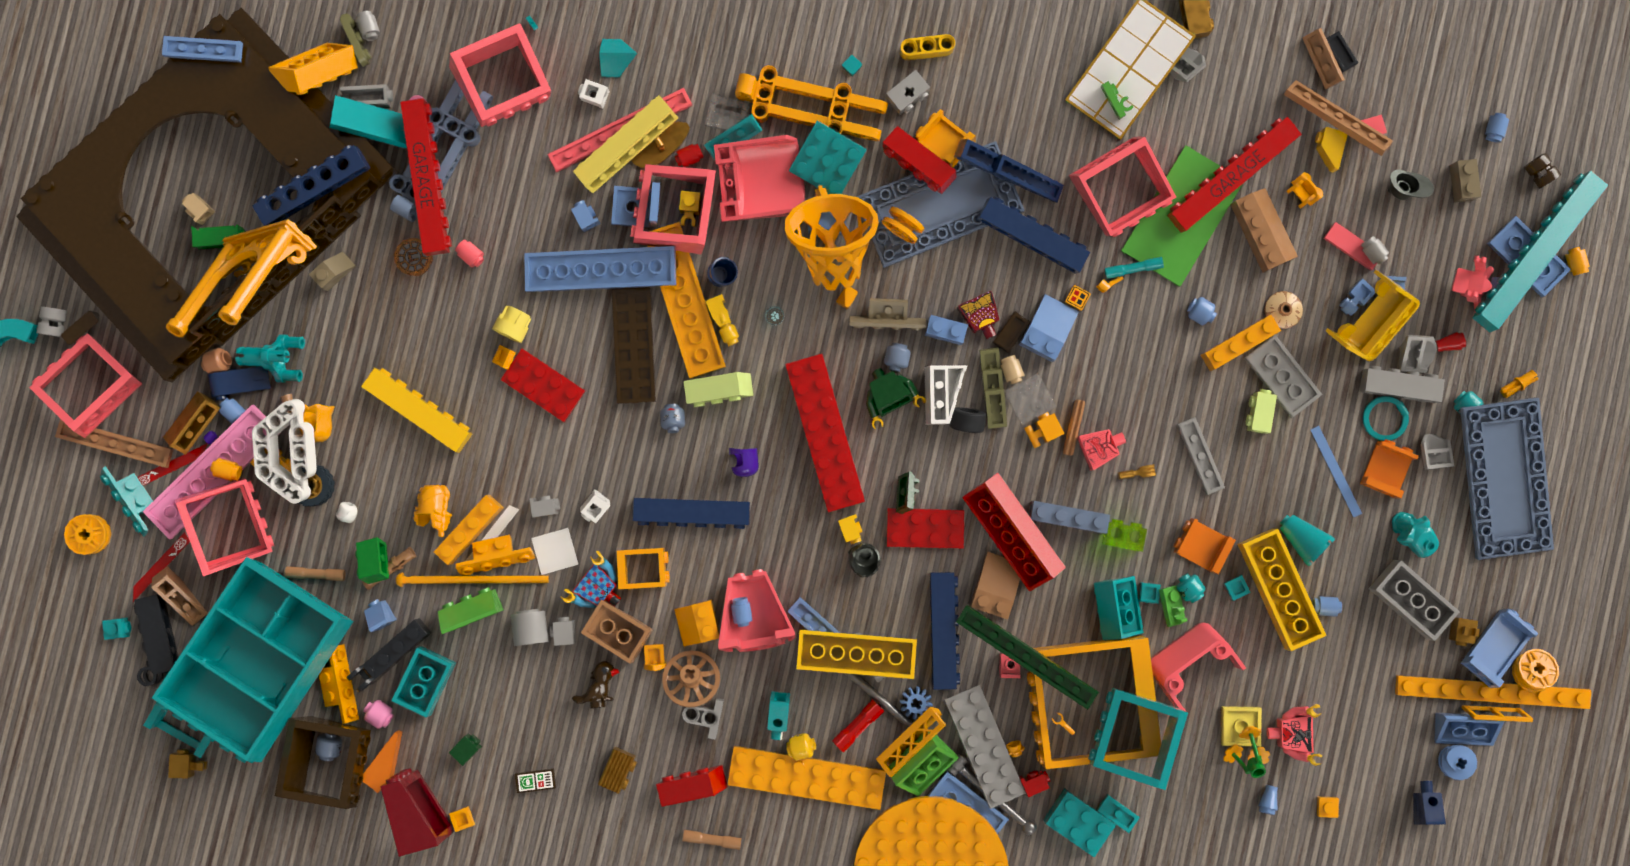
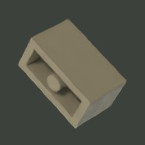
(1465, 180)

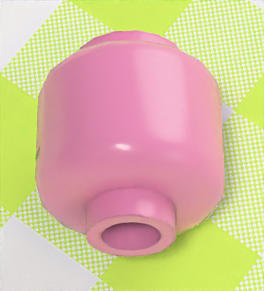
(378, 714)

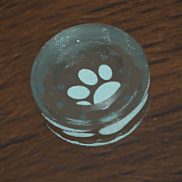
(774, 315)

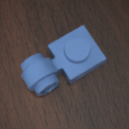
(1360, 294)

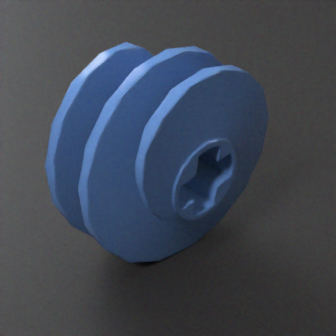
(1449, 757)

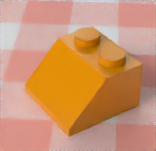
(697, 623)

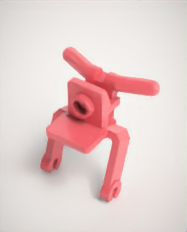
(1473, 283)

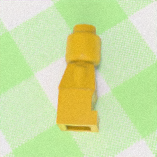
(721, 317)

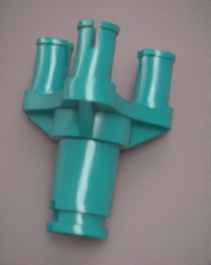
(273, 357)

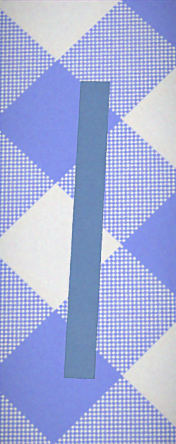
(1336, 471)

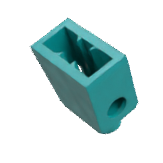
(778, 714)

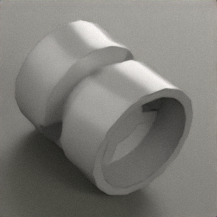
(51, 314)

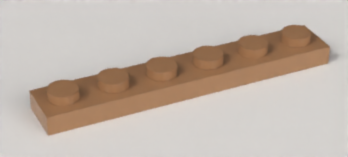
(1338, 118)
(118, 445)

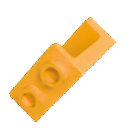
(942, 137)

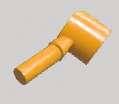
(1103, 286)
(1064, 724)

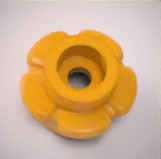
(1015, 748)

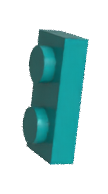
(1118, 813)

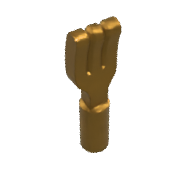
(1143, 471)

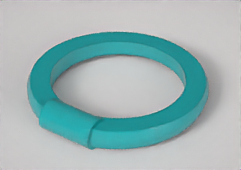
(1400, 406)

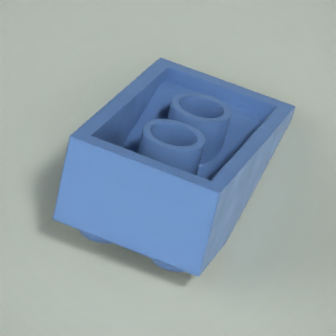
(1049, 328)

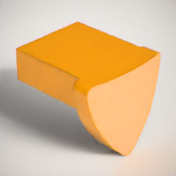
(654, 657)

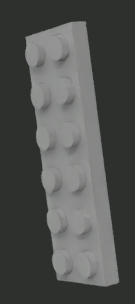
(984, 746)

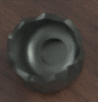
(864, 560)

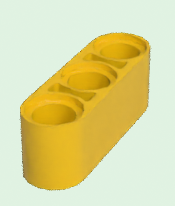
(934, 41)

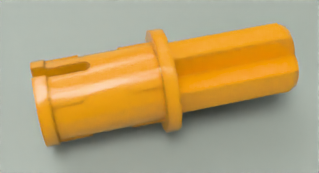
(1519, 384)

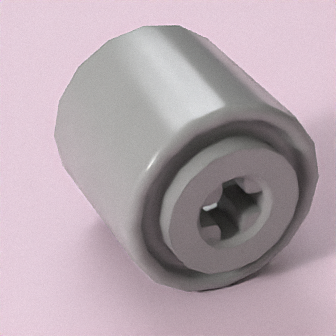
(529, 627)

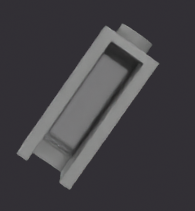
(369, 94)

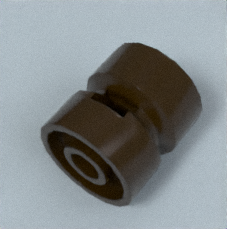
(1537, 165)

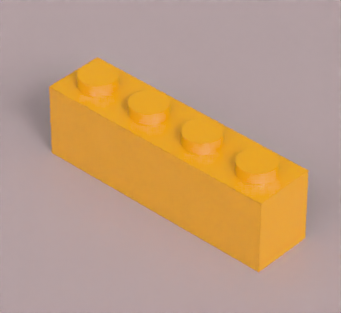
(1240, 342)
(468, 529)

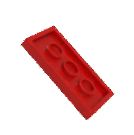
(543, 385)
(925, 528)

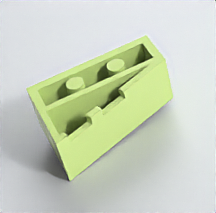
(718, 388)

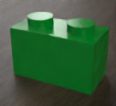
(372, 560)

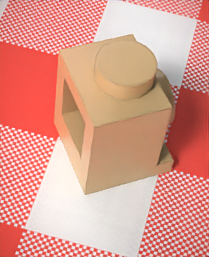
(197, 208)

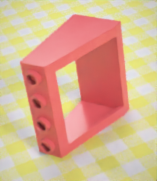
(486, 49)
(1149, 162)
(683, 243)
(104, 404)
(259, 524)

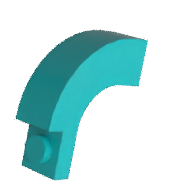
(17, 329)

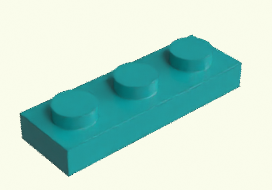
(738, 132)

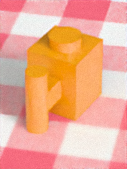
(1048, 429)

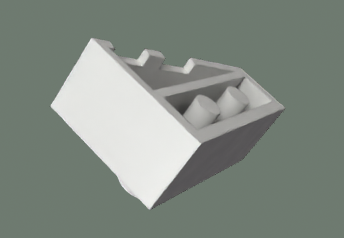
(941, 392)

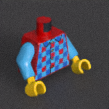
(595, 585)

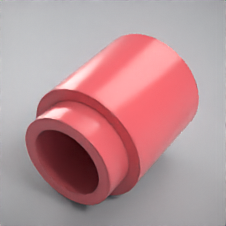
(469, 253)

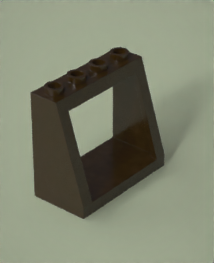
(297, 756)

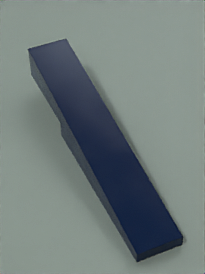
(1008, 170)

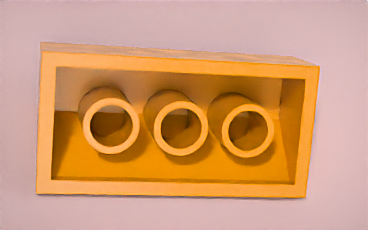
(315, 67)

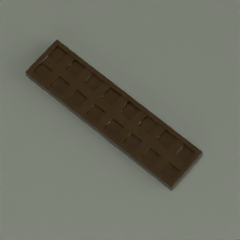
(633, 345)

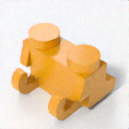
(1305, 190)

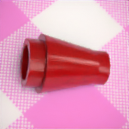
(1451, 342)

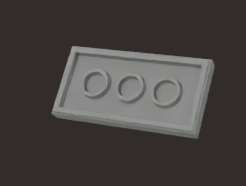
(1283, 376)

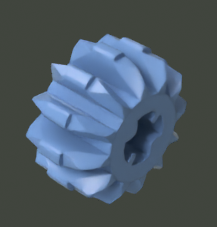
(919, 696)

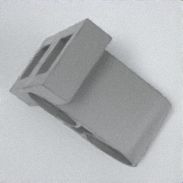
(701, 720)

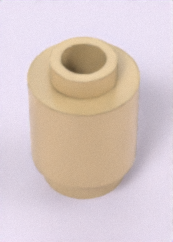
(1012, 369)

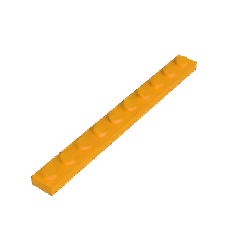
(1481, 692)

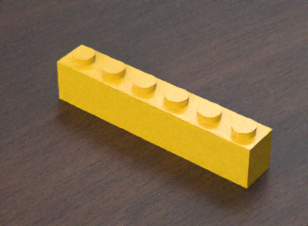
(417, 410)

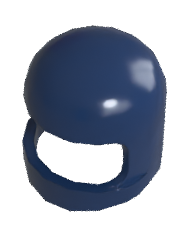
(716, 275)

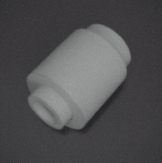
(367, 25)
(1375, 250)

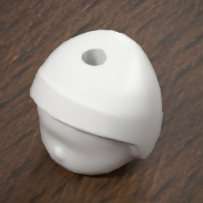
(346, 512)

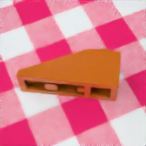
(384, 764)

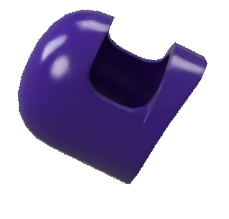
(746, 460)

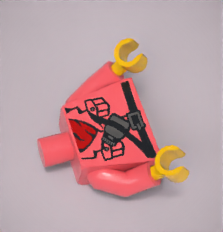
(1295, 733)

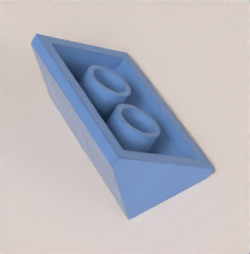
(1463, 729)

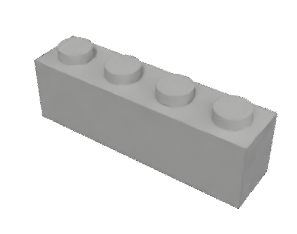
(1402, 385)

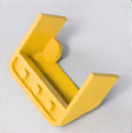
(1379, 321)

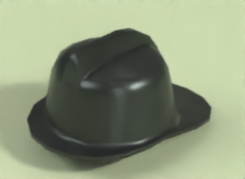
(1409, 184)

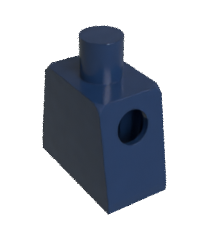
(1428, 806)

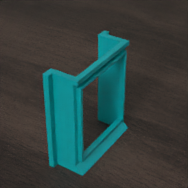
(156, 718)

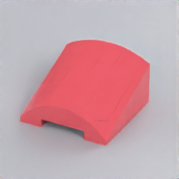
(758, 178)

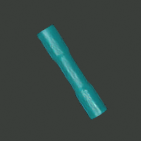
(1146, 265)

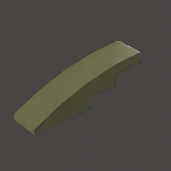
(993, 388)

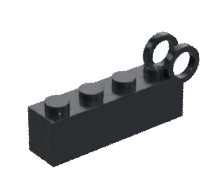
(157, 637)
(391, 653)

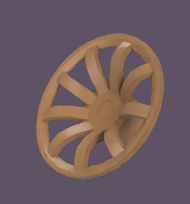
(691, 678)

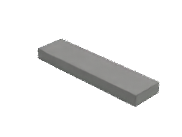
(1200, 456)

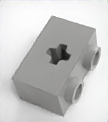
(912, 83)

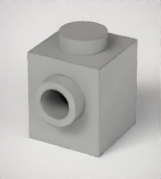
(563, 631)

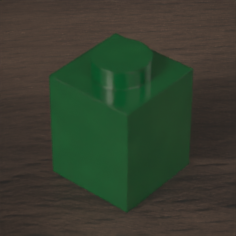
(466, 749)

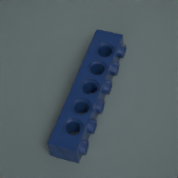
(356, 166)

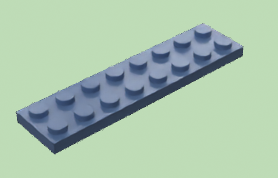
(600, 269)

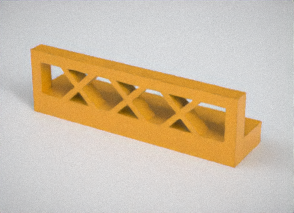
(907, 739)

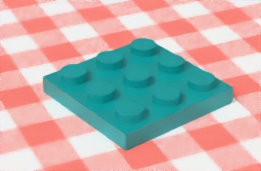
(827, 159)

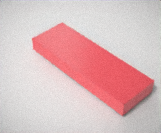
(1349, 244)

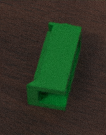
(212, 236)

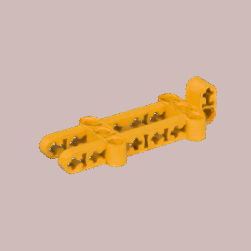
(750, 90)

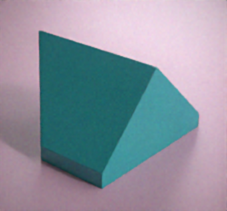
(615, 57)

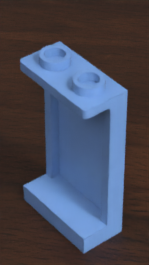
(1498, 647)

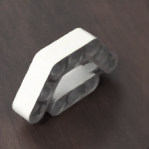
(296, 483)

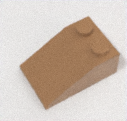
(995, 587)
(617, 631)

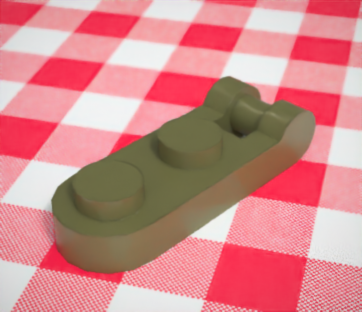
(355, 39)

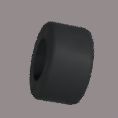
(968, 420)

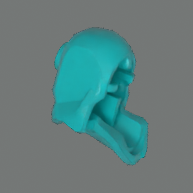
(1415, 534)

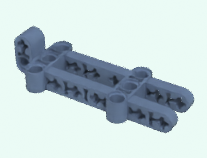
(405, 204)

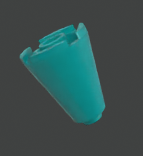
(1305, 538)

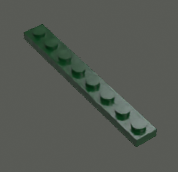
(1027, 657)

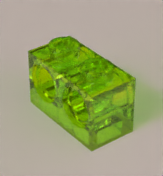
(1124, 540)

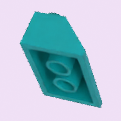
(1118, 608)

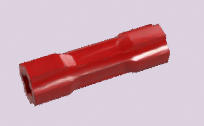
(858, 725)

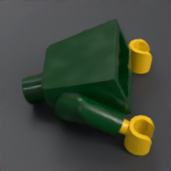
(889, 393)

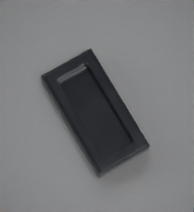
(1341, 52)

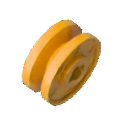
(903, 225)
(76, 536)
(1531, 680)

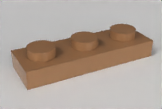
(1323, 58)

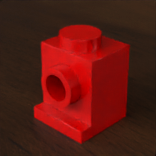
(1035, 782)

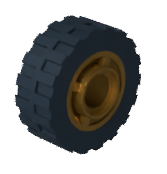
(323, 487)

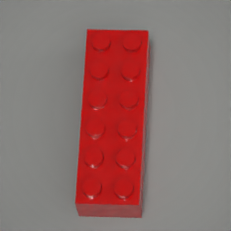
(1014, 532)

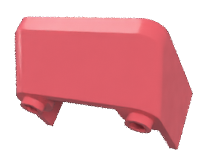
(1184, 652)

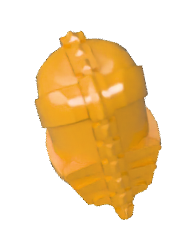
(433, 505)

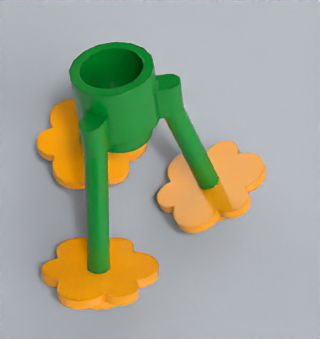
(1257, 756)

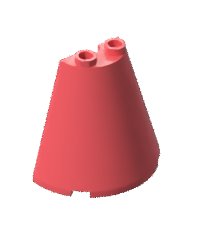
(769, 623)

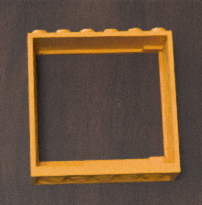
(1144, 687)

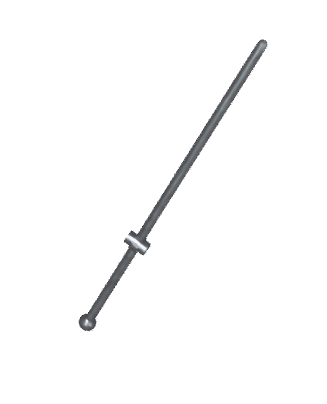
(1028, 826)

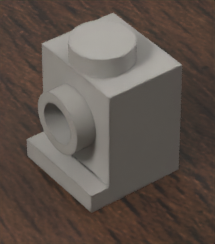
(544, 506)

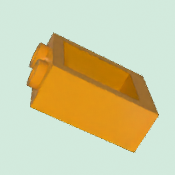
(622, 568)

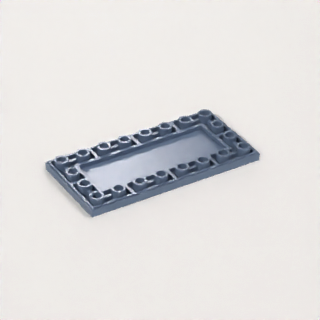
(942, 215)
(1507, 478)

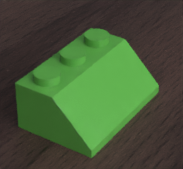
(469, 610)
(924, 766)

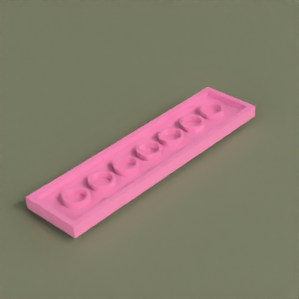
(232, 445)

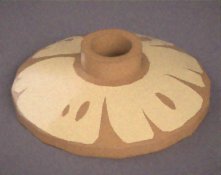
(1275, 307)

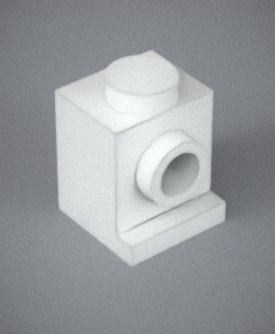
(589, 87)
(594, 513)

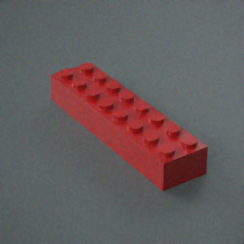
(825, 432)

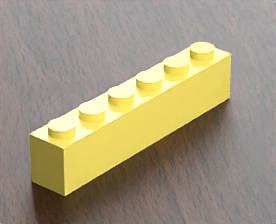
(625, 144)

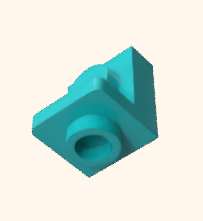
(116, 628)

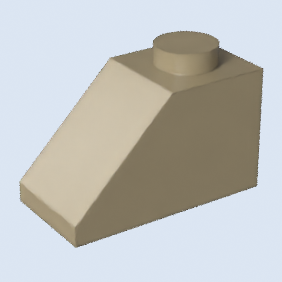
(332, 271)

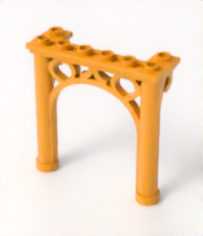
(265, 246)

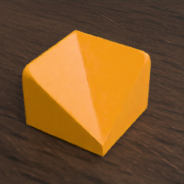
(847, 297)

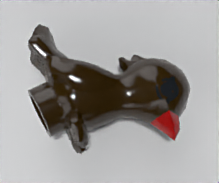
(598, 691)

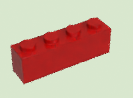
(919, 160)

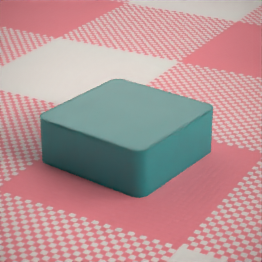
(852, 65)

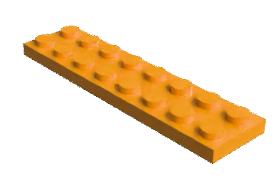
(690, 315)
(807, 777)

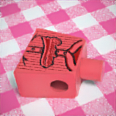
(1100, 447)

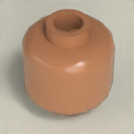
(216, 361)

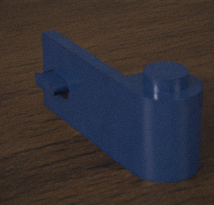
(237, 381)

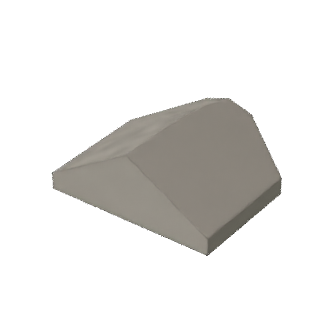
(1188, 65)
(1417, 353)
(1436, 452)

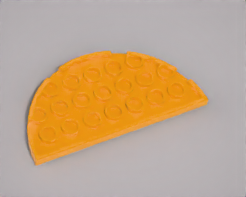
(930, 834)

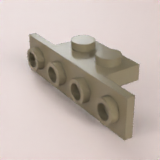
(888, 314)

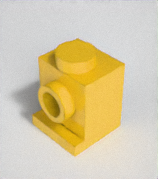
(850, 529)

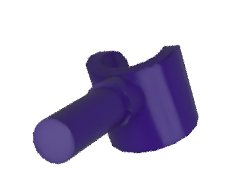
(210, 437)

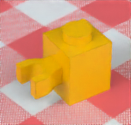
(689, 206)

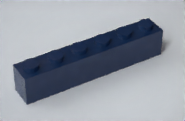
(1033, 235)
(691, 511)
(943, 630)

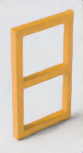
(1497, 715)

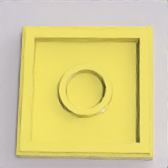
(1234, 720)

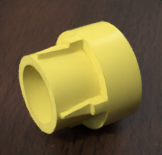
(512, 324)

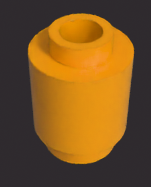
(1577, 261)
(226, 469)

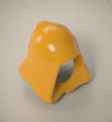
(321, 419)

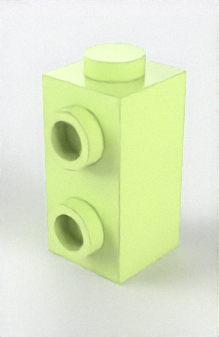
(1261, 411)

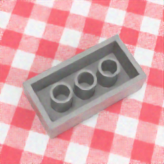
(1414, 600)

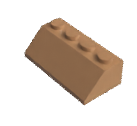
(1263, 230)

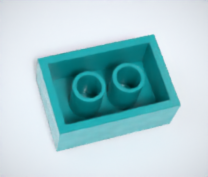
(423, 681)
(1079, 822)

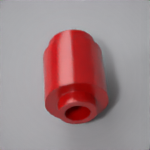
(688, 155)

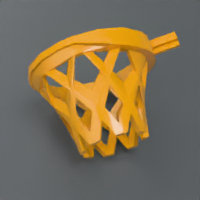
(856, 244)

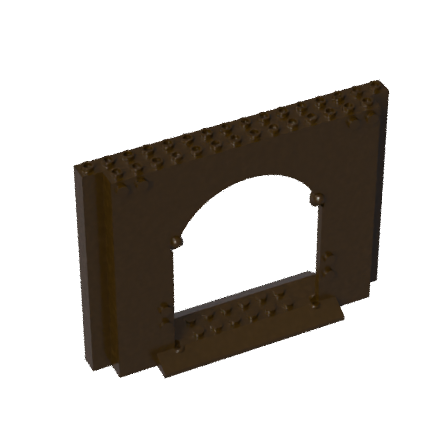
(80, 202)

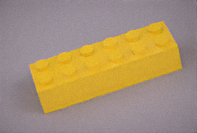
(1281, 589)
(856, 654)

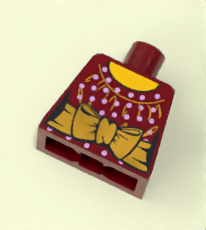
(980, 314)

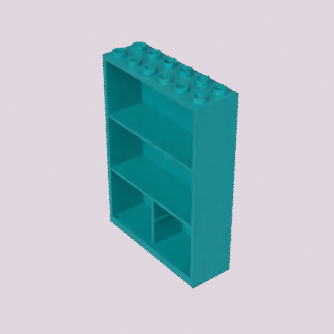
(252, 661)

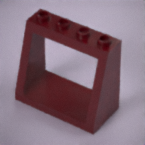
(414, 813)

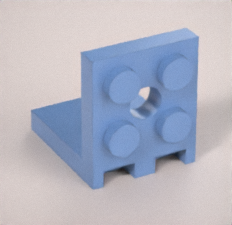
(624, 195)

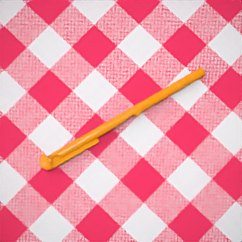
(401, 579)

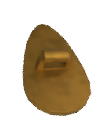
(663, 145)

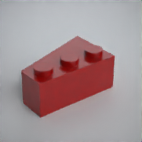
(691, 786)

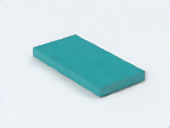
(368, 121)

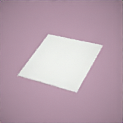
(554, 551)

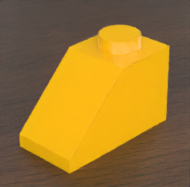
(1331, 147)

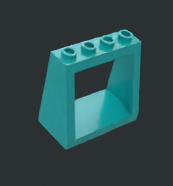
(1168, 746)

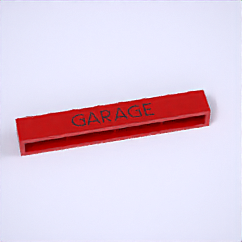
(1233, 175)
(425, 177)

